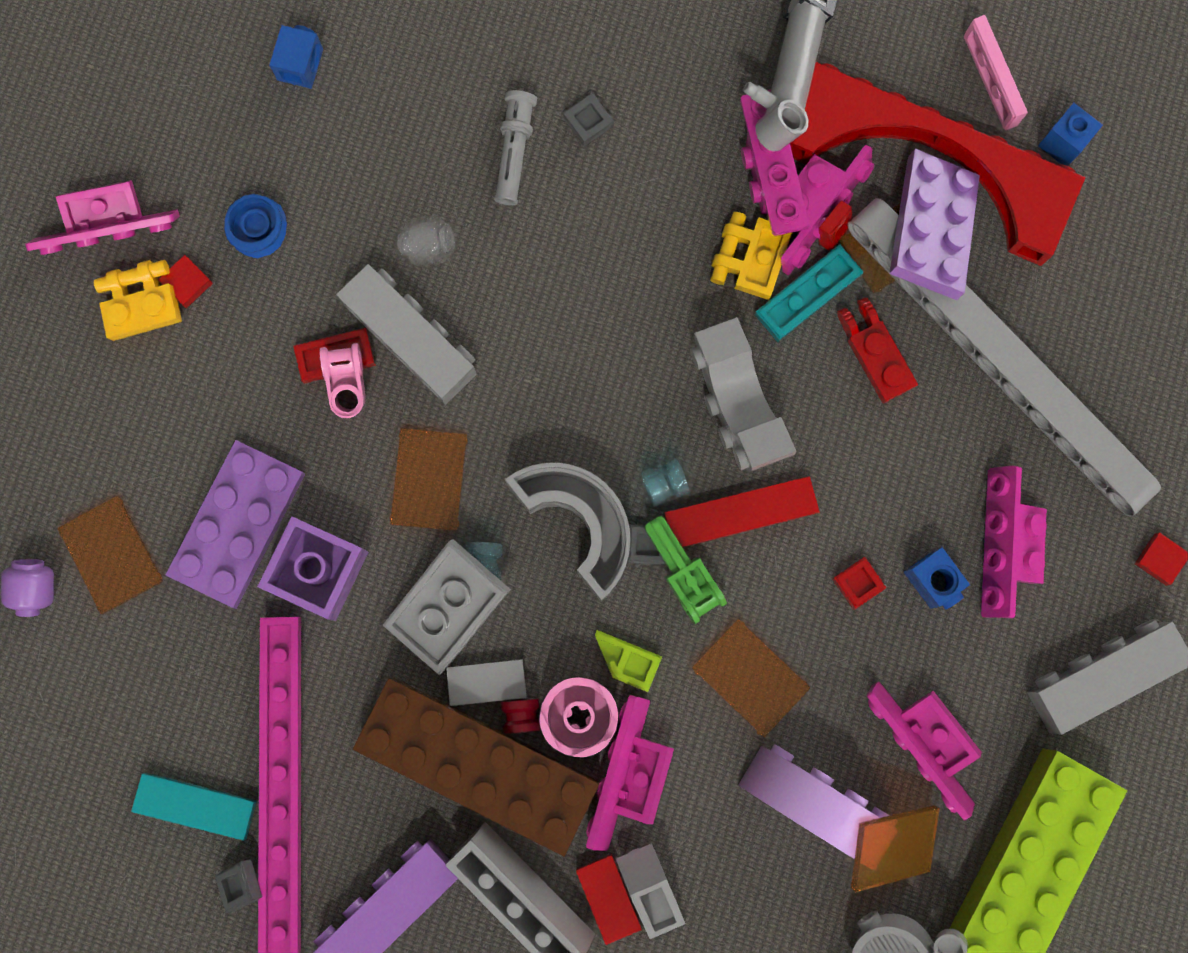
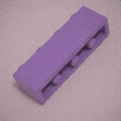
(395, 904)

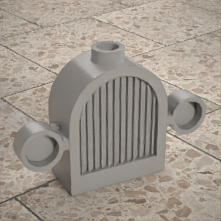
(904, 935)

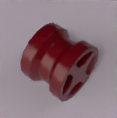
(521, 716)

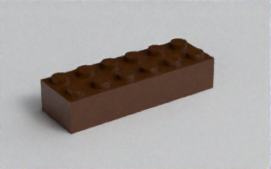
(476, 765)

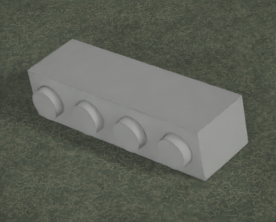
(407, 333)
(1109, 677)
(518, 895)

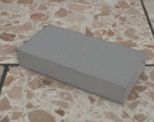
(486, 682)

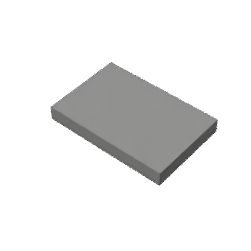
(446, 607)

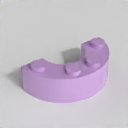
(808, 798)

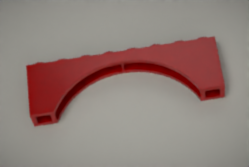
(1027, 190)

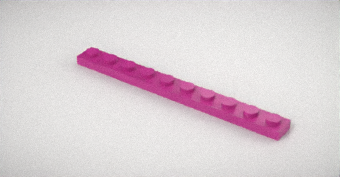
(279, 786)

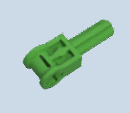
(688, 577)

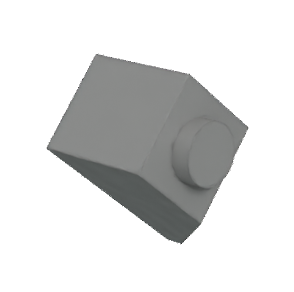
(650, 891)

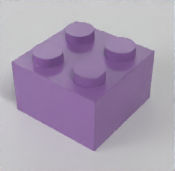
(313, 569)

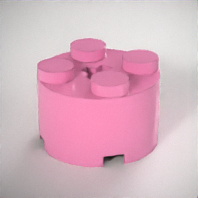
(572, 738)

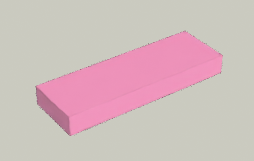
(995, 73)

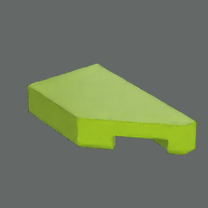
(628, 662)

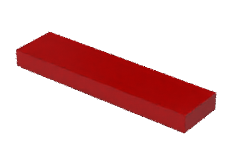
(743, 512)

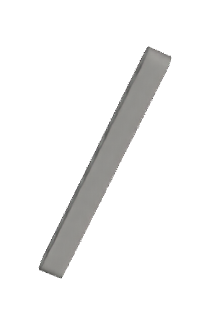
(1019, 374)

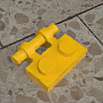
(762, 259)
(142, 310)

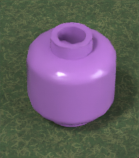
(27, 587)

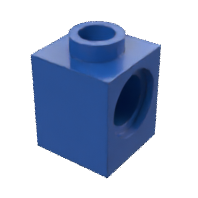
(296, 56)
(1070, 135)
(920, 577)

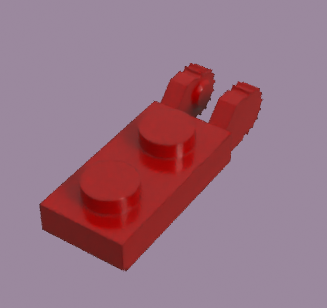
(877, 353)

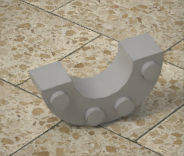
(738, 399)
(594, 503)

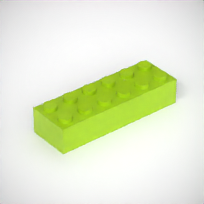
(1038, 857)

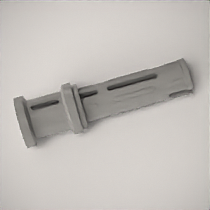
(516, 131)

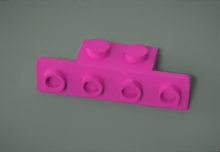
(774, 177)
(822, 190)
(100, 213)
(1012, 543)
(933, 740)
(632, 779)

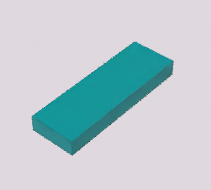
(808, 293)
(194, 806)

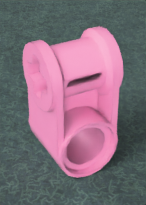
(343, 377)

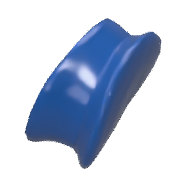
(255, 225)

